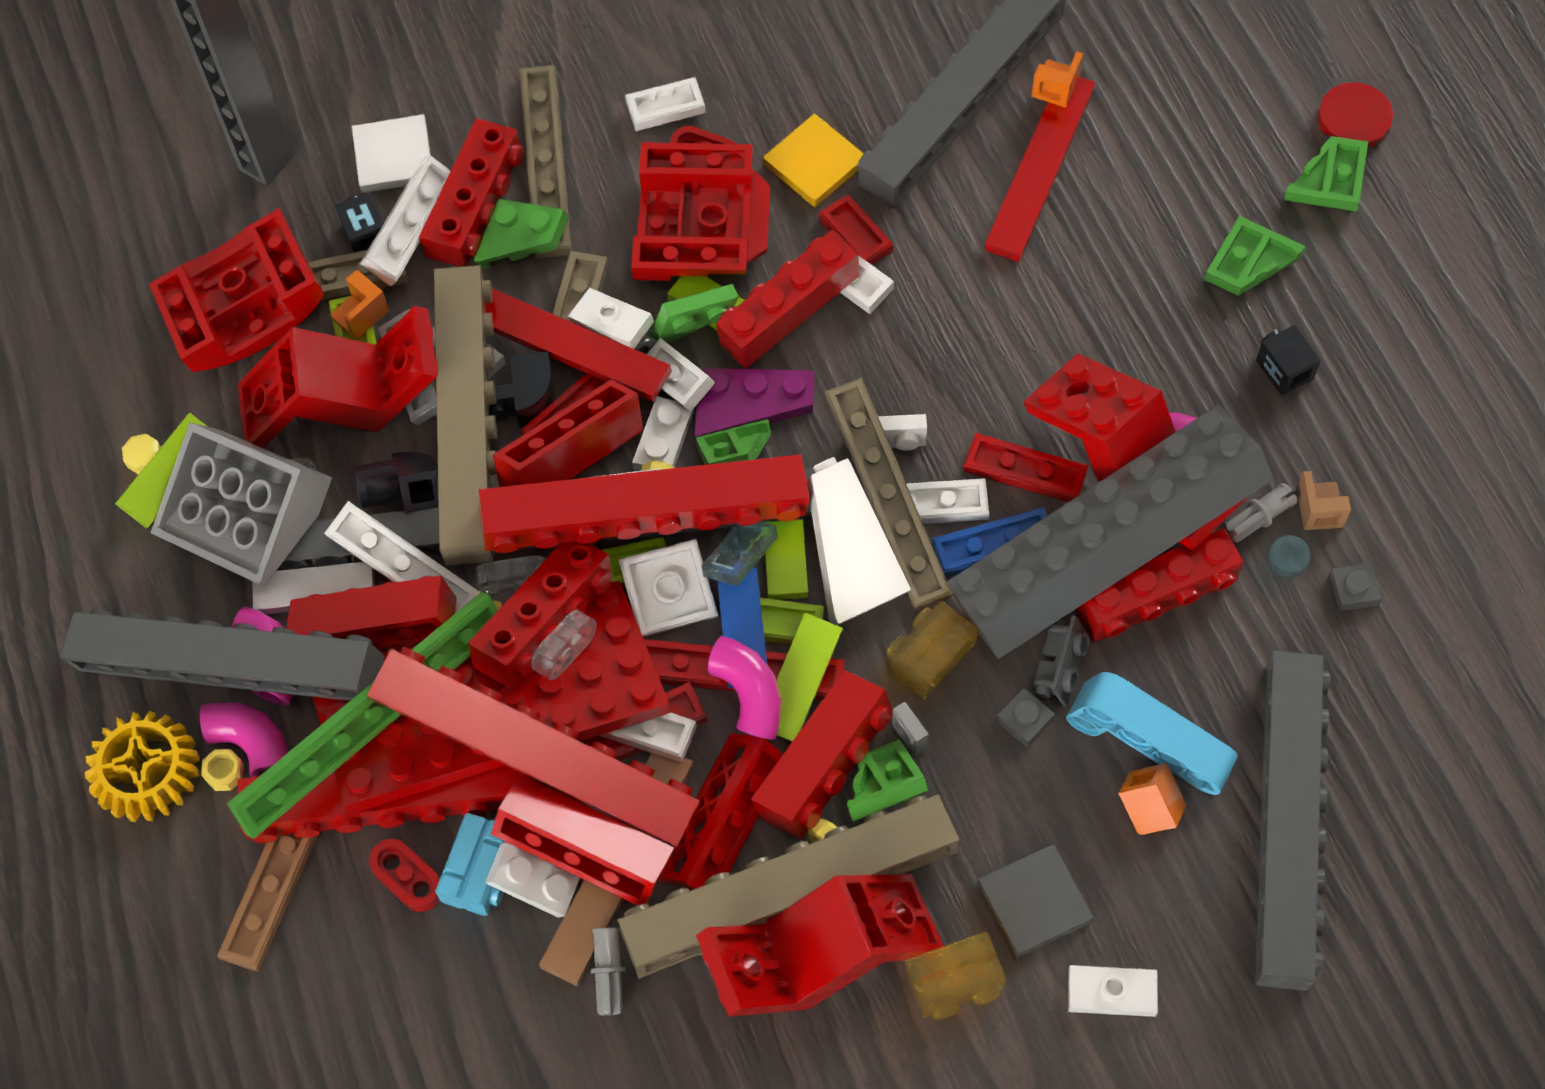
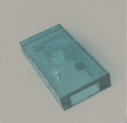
(739, 552)

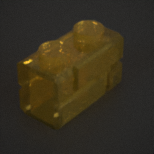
(930, 649)
(955, 976)

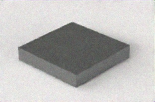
(1035, 900)

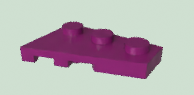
(752, 396)

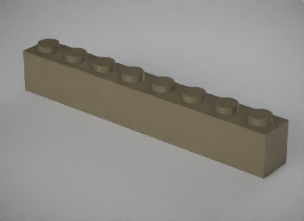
(463, 409)
(881, 845)

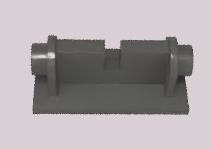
(1066, 644)

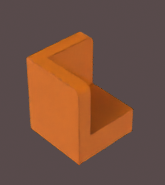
(1056, 81)
(362, 308)
(1152, 799)

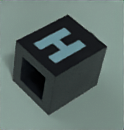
(360, 221)
(1287, 359)

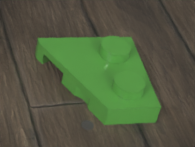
(1332, 176)
(520, 230)
(1251, 256)
(692, 313)
(735, 443)
(885, 779)

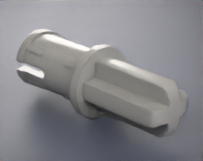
(1259, 513)
(608, 971)

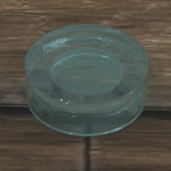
(1289, 556)

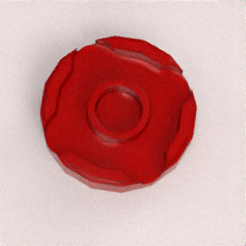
(1356, 113)

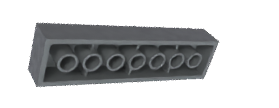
(1110, 530)

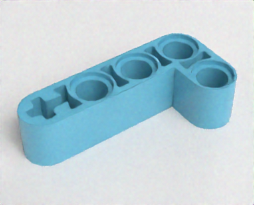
(1153, 729)

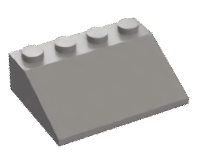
(238, 503)

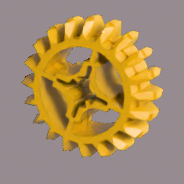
(111, 767)

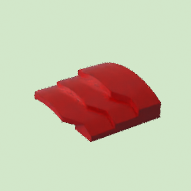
(699, 211)
(238, 295)

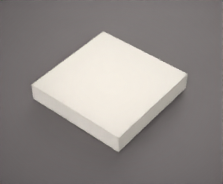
(389, 151)
(668, 588)

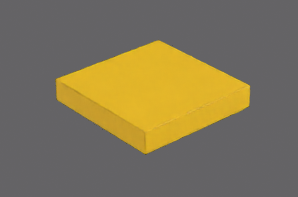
(813, 160)

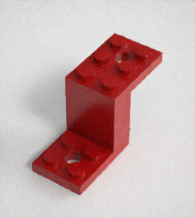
(337, 379)
(1114, 419)
(818, 944)

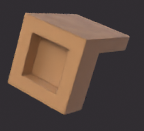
(1321, 504)

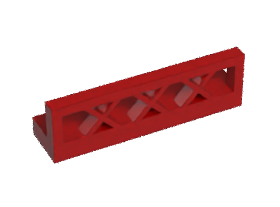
(727, 815)

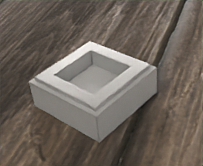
(909, 729)

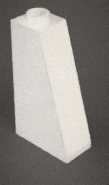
(851, 546)

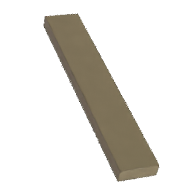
(545, 146)
(887, 492)

